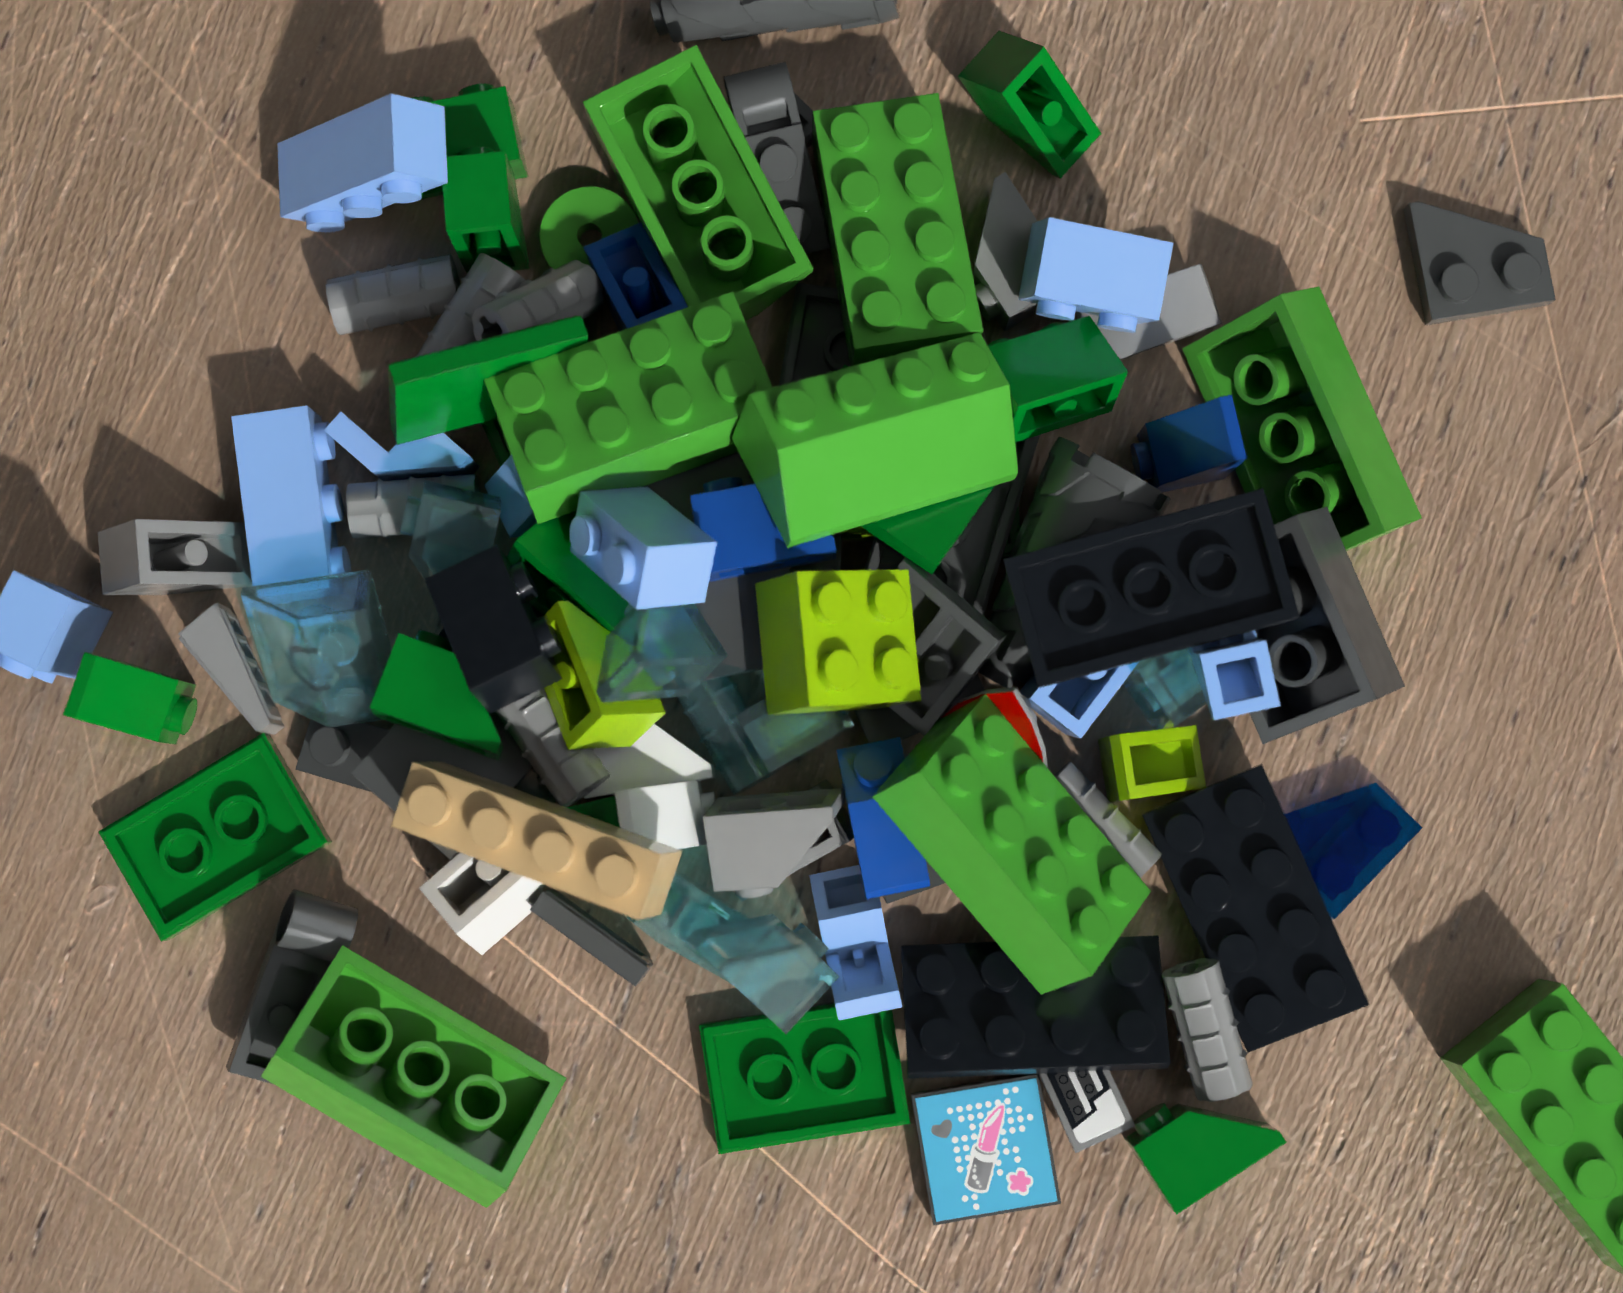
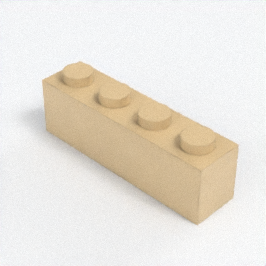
(537, 839)

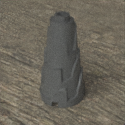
(744, 18)
(1070, 502)

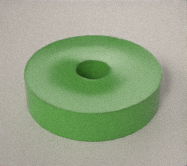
(576, 213)

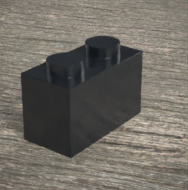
(494, 628)

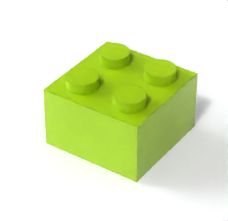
(837, 641)

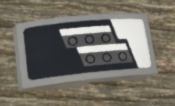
(1087, 1106)

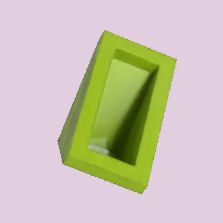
(1151, 763)

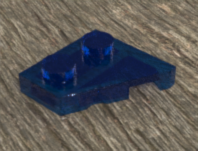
(1350, 840)

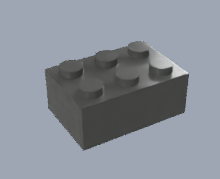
(1336, 649)

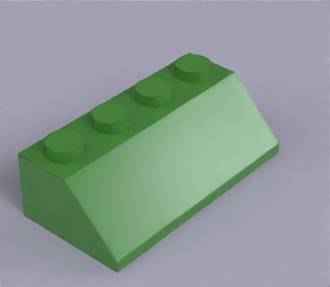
(697, 185)
(1304, 417)
(879, 438)
(415, 1078)

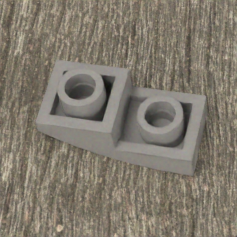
(1185, 310)

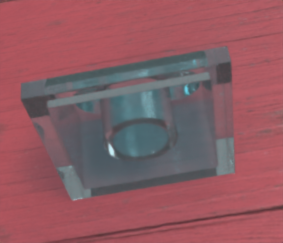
(321, 644)

